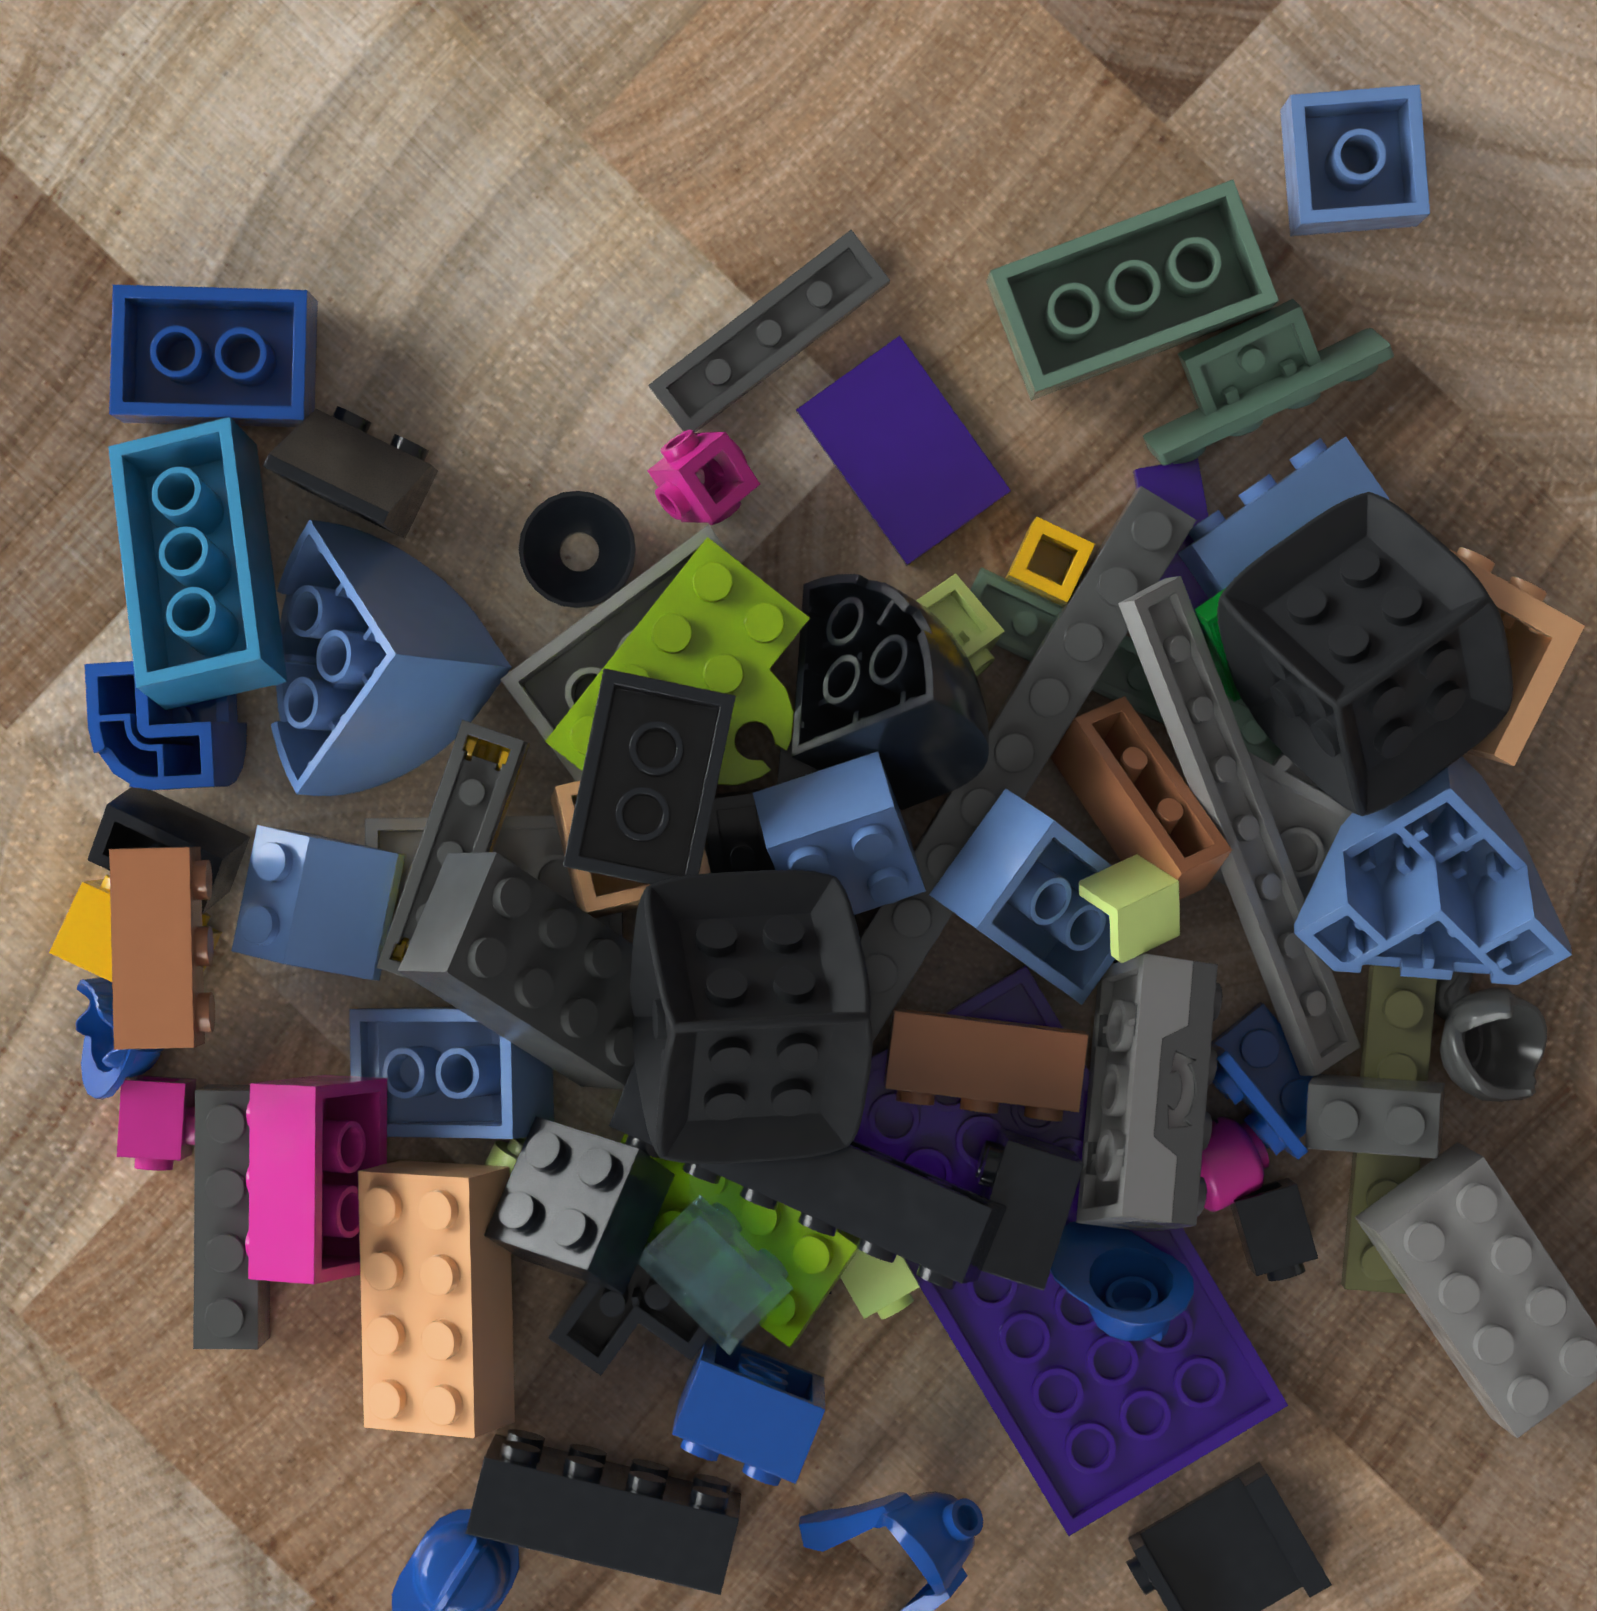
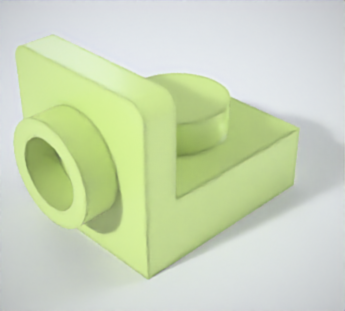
(966, 620)

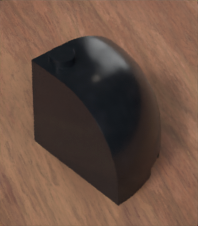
(887, 681)

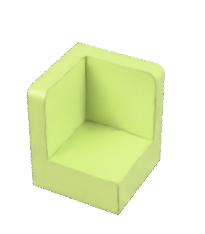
(1139, 903)

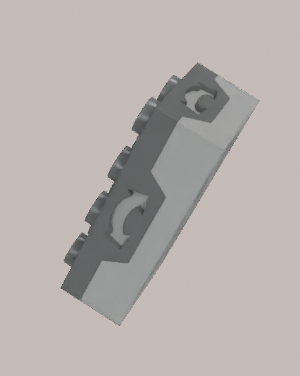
(1149, 1094)

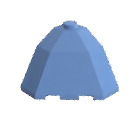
(1434, 889)

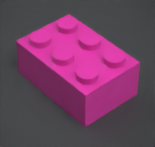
(304, 1170)

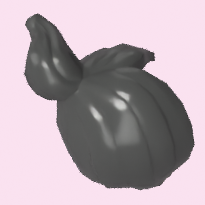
(1489, 1039)

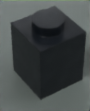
(1274, 1230)

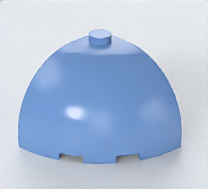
(374, 662)

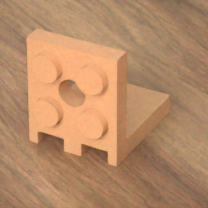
(1538, 648)

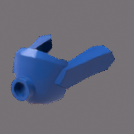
(929, 1526)

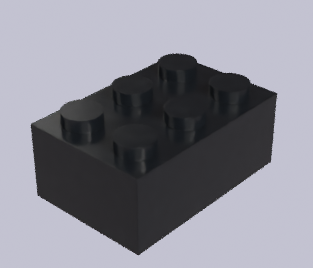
(648, 779)

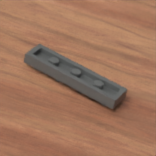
(769, 333)

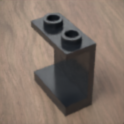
(1227, 1550)

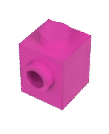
(156, 1121)

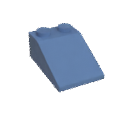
(449, 1074)

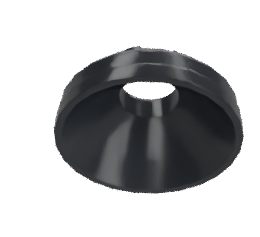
(550, 527)

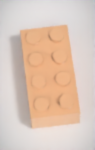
(434, 1299)

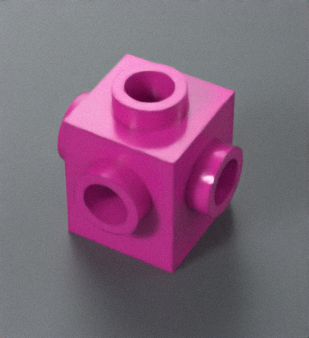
(702, 477)

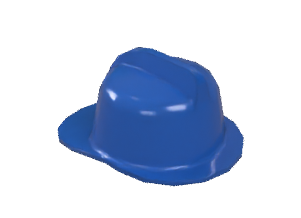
(1123, 1280)
(456, 1570)

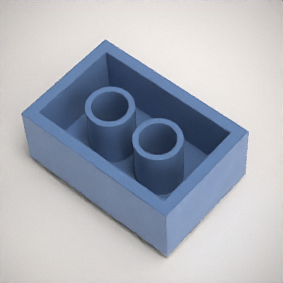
(1022, 892)

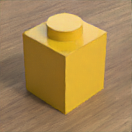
(1050, 561)

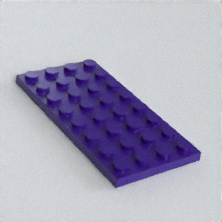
(1081, 1407)

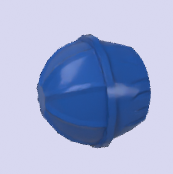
(100, 1064)

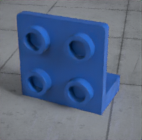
(1261, 1072)

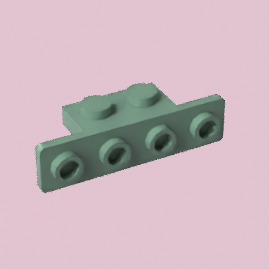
(1257, 373)

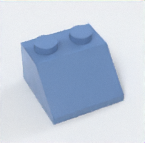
(317, 902)

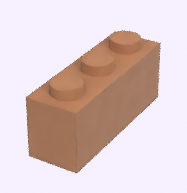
(1139, 795)
(160, 947)
(985, 1063)

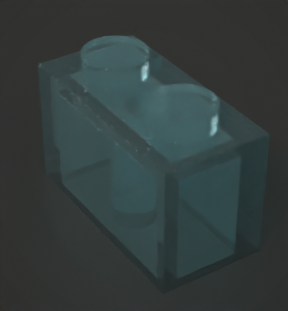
(716, 1273)

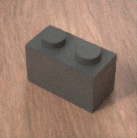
(1375, 1115)

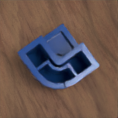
(161, 747)

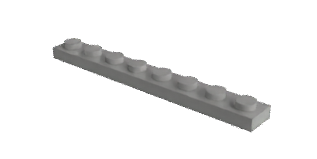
(1232, 796)

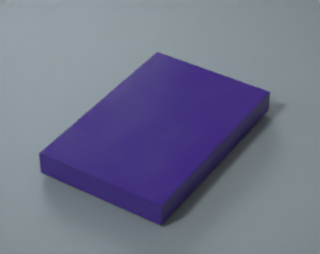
(903, 450)

